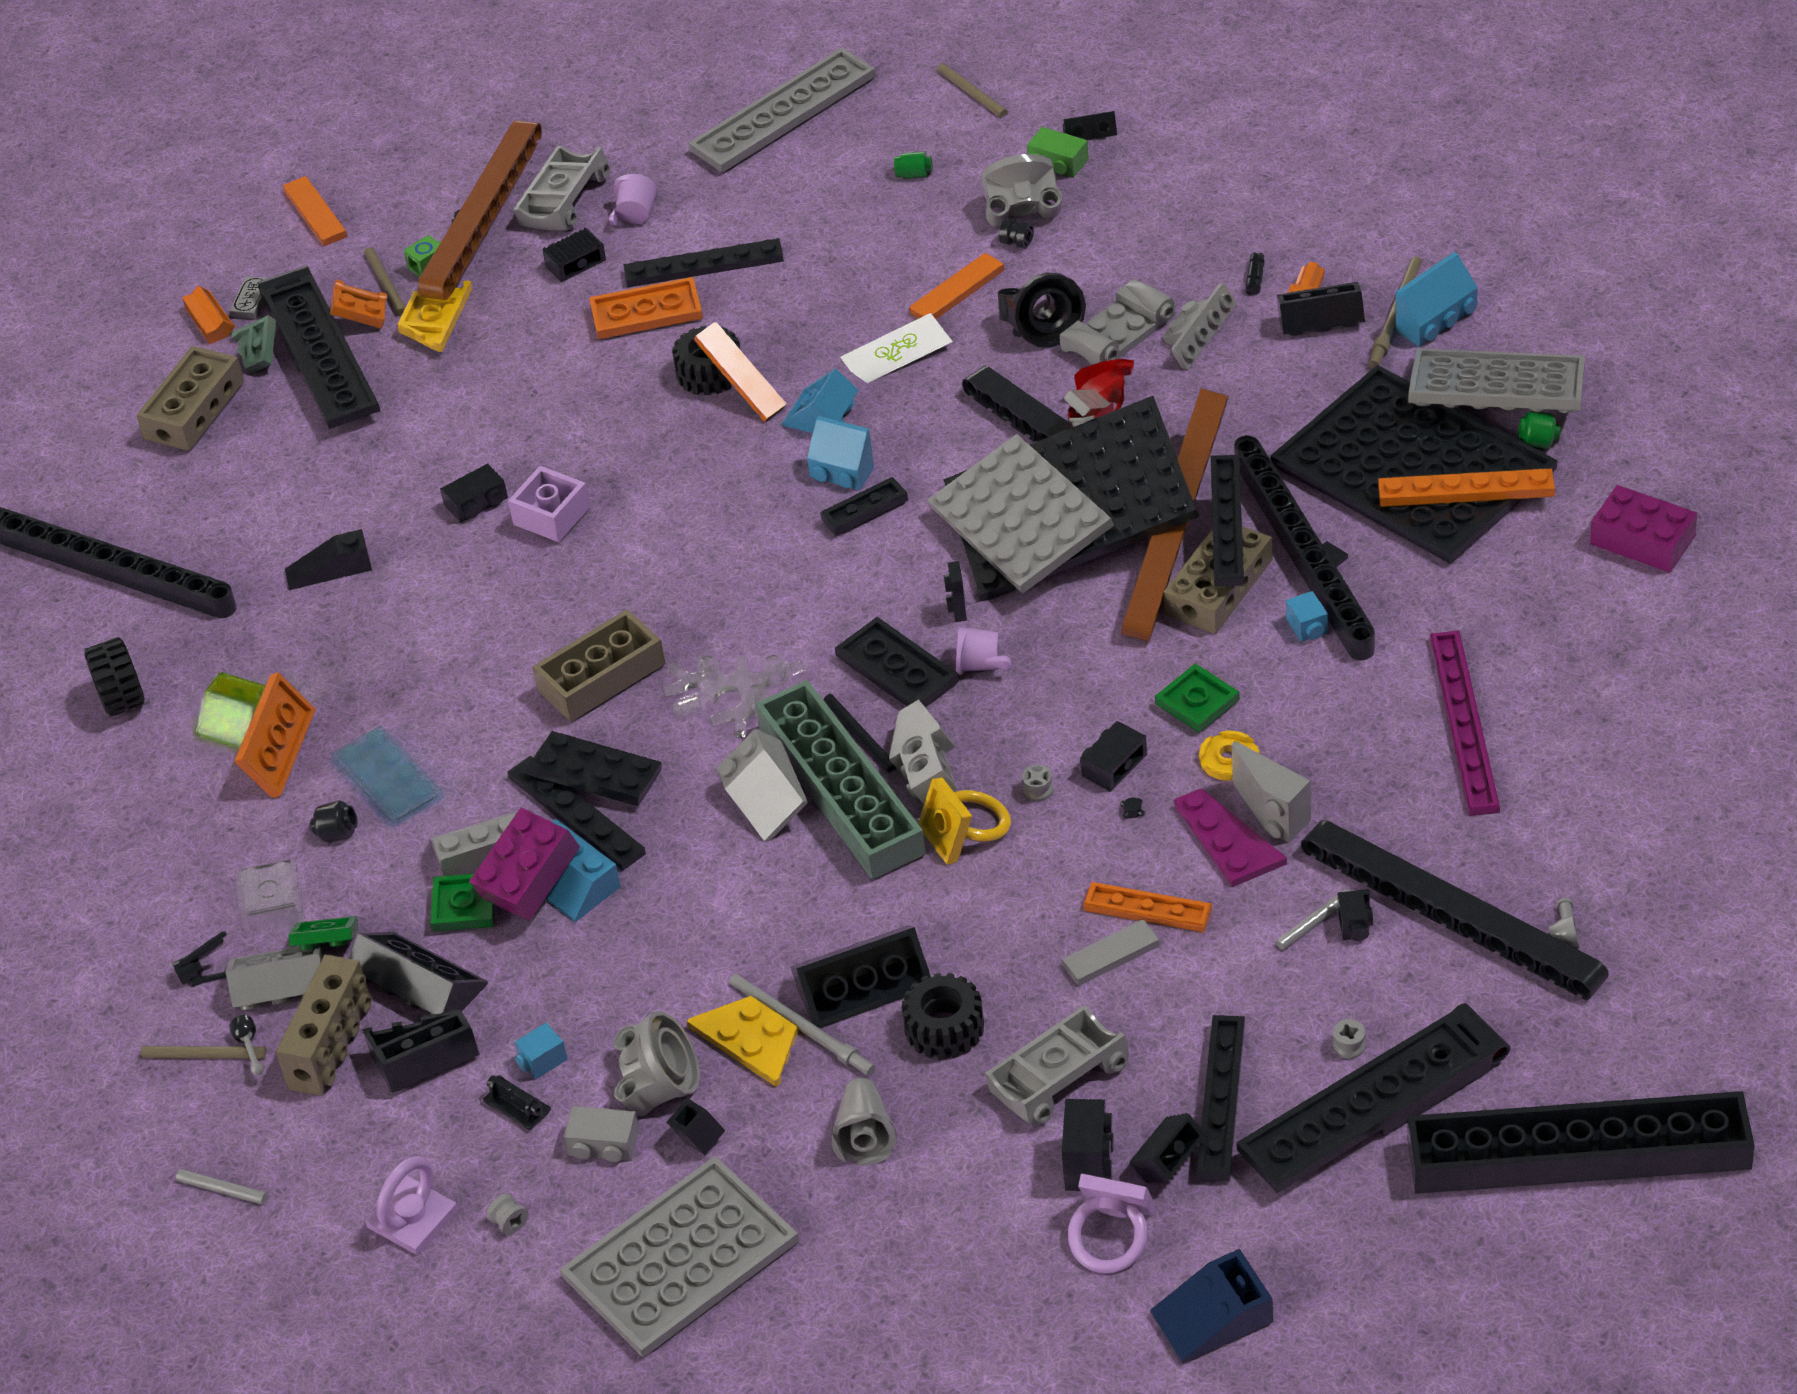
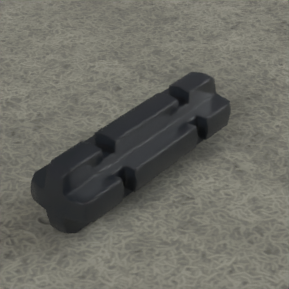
(1254, 273)

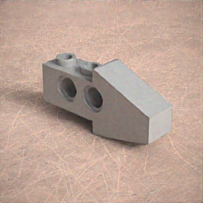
(920, 750)

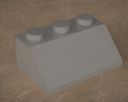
(467, 847)
(271, 976)

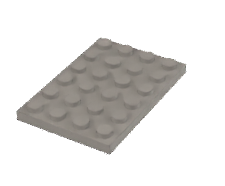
(1497, 380)
(1020, 513)
(679, 1256)

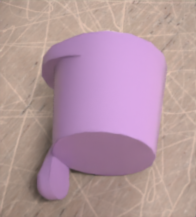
(634, 199)
(979, 651)

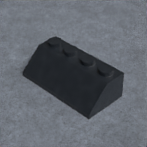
(415, 973)
(860, 976)

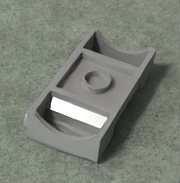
(551, 194)
(1120, 326)
(1053, 1062)

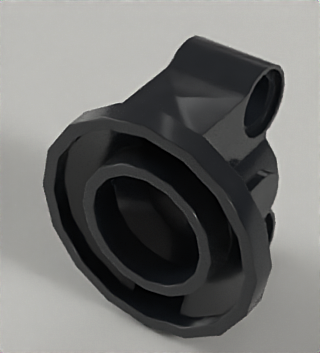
(1043, 327)

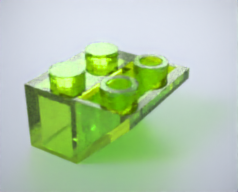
(228, 709)

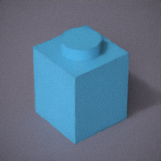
(1307, 616)
(540, 1051)

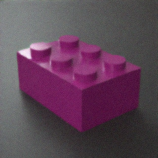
(1643, 528)
(525, 864)

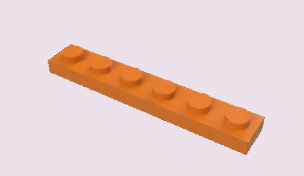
(1466, 487)

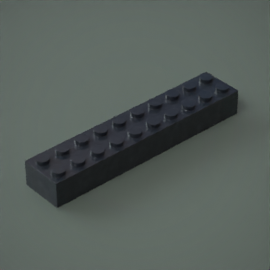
(1580, 1142)

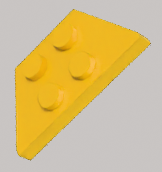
(433, 320)
(749, 1035)

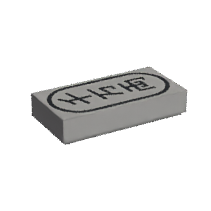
(248, 299)

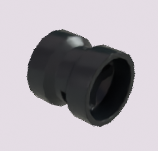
(1016, 233)

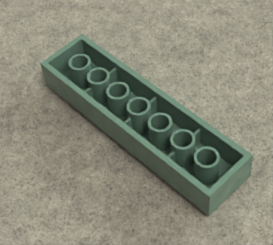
(842, 780)

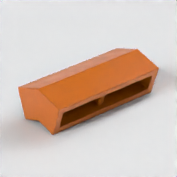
(208, 314)

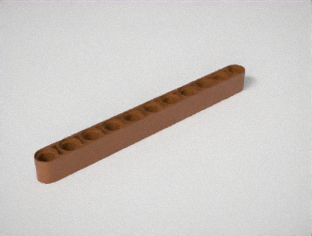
(479, 210)
(1165, 546)

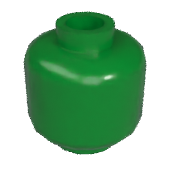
(1539, 429)

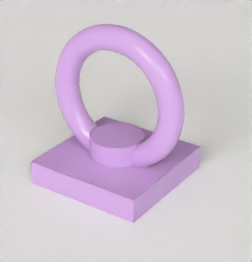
(1116, 1200)
(409, 1209)

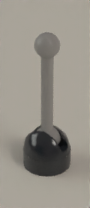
(243, 1031)

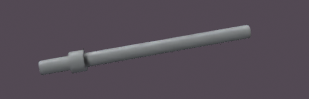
(845, 1052)

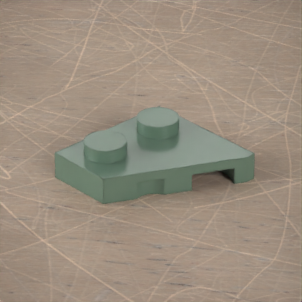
(256, 343)

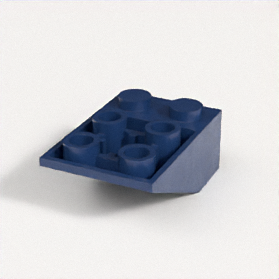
(1214, 1307)

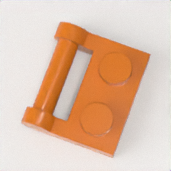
(358, 304)

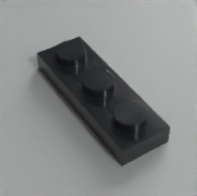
(864, 506)

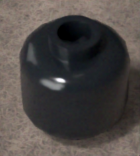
(334, 821)

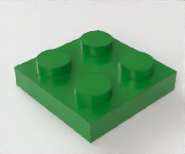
(1197, 697)
(459, 905)
(334, 930)

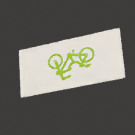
(896, 349)

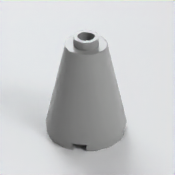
(863, 1125)

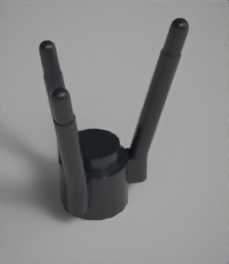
(190, 966)

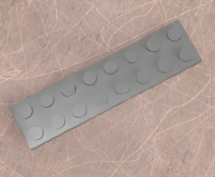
(781, 109)

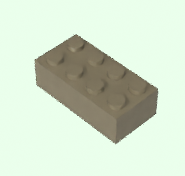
(598, 665)

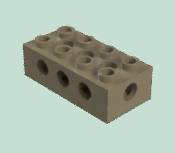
(190, 398)
(1192, 592)
(324, 1025)

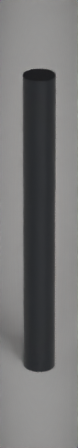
(859, 732)

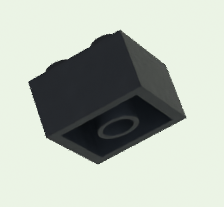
(1086, 1141)

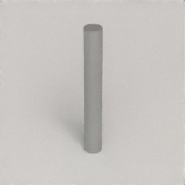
(1308, 923)
(221, 1186)

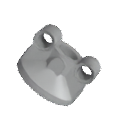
(1020, 188)
(655, 1063)

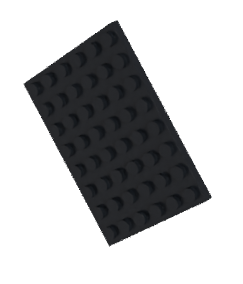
(1380, 435)
(1122, 467)

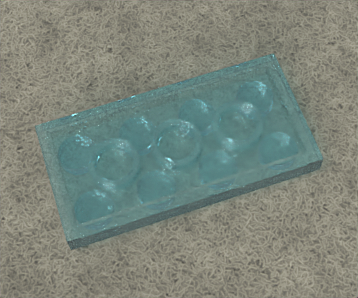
(387, 776)

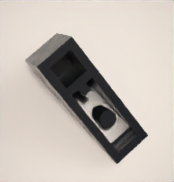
(333, 559)

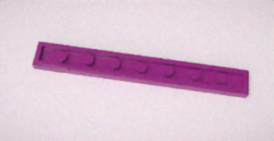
(1464, 723)

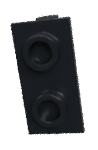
(1091, 126)
(515, 1102)

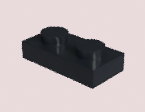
(954, 584)

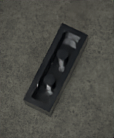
(1320, 308)

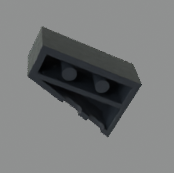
(422, 1048)

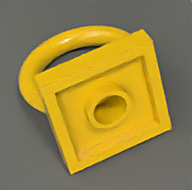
(947, 820)

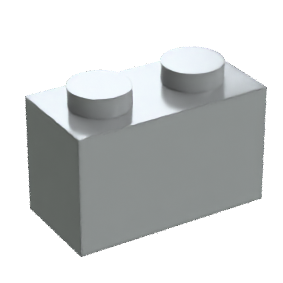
(601, 1133)

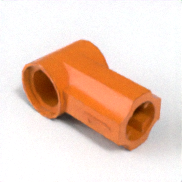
(1310, 277)

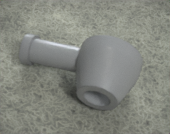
(1565, 928)

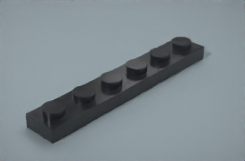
(703, 262)
(1227, 520)
(580, 816)
(1221, 1098)

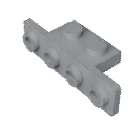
(1198, 324)

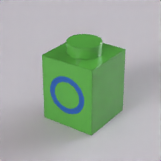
(420, 253)

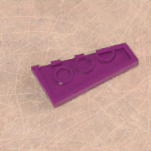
(1228, 840)

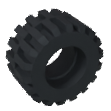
(695, 368)
(114, 676)
(945, 1034)

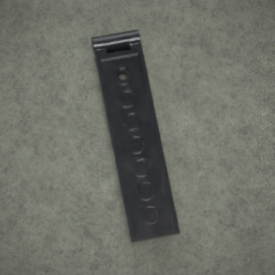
(318, 347)
(1375, 1097)

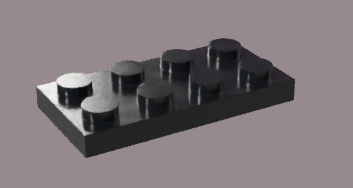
(896, 663)
(594, 768)

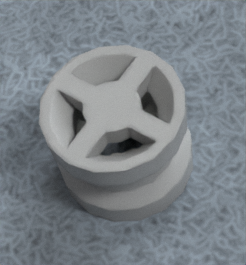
(1037, 783)
(1343, 1045)
(507, 1214)

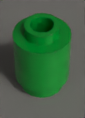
(913, 165)

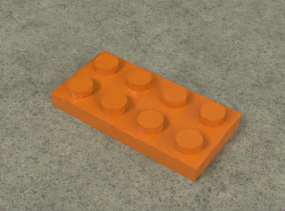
(645, 308)
(275, 735)

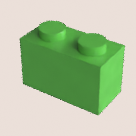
(1065, 151)

